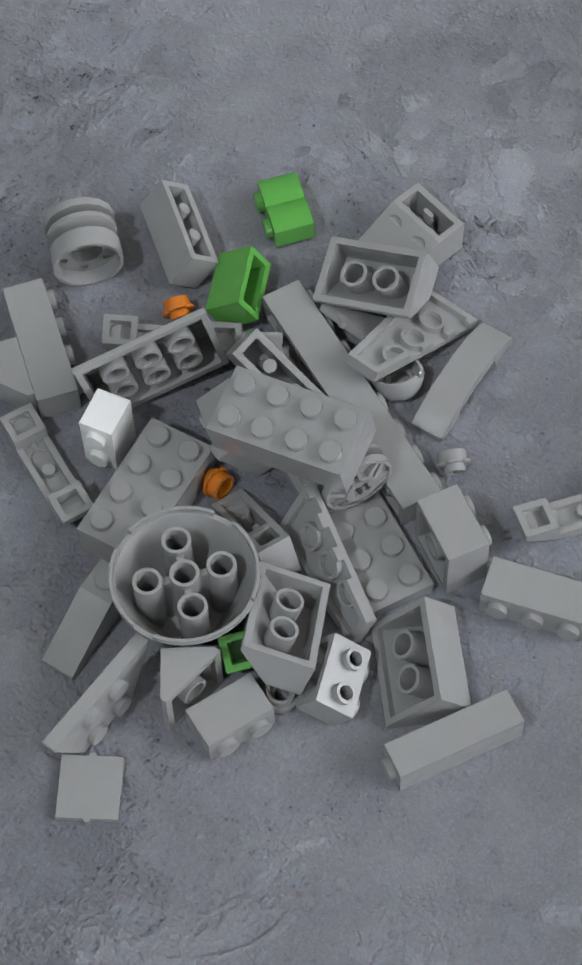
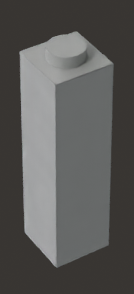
(452, 740)

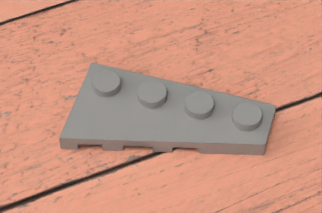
(404, 340)
(325, 559)

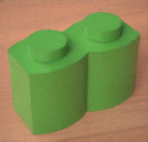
(284, 209)

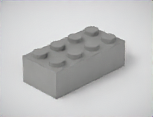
(291, 429)
(156, 474)

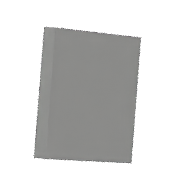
(186, 679)

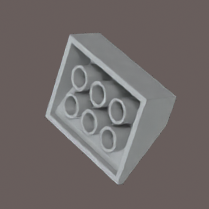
(155, 360)

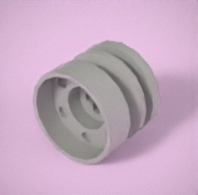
(83, 241)
(368, 480)

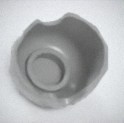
(401, 383)

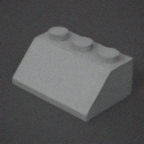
(375, 277)
(285, 627)
(420, 664)

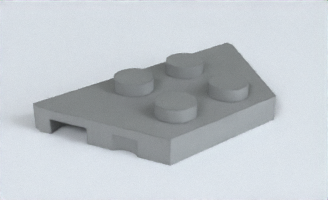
(103, 701)

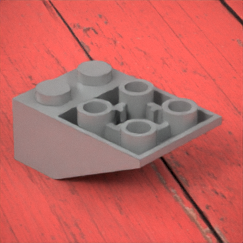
(418, 223)

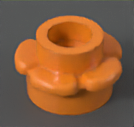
(177, 307)
(217, 483)

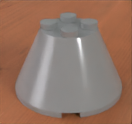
(184, 575)

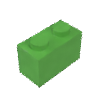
(238, 286)

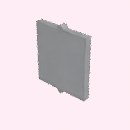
(354, 321)
(90, 788)

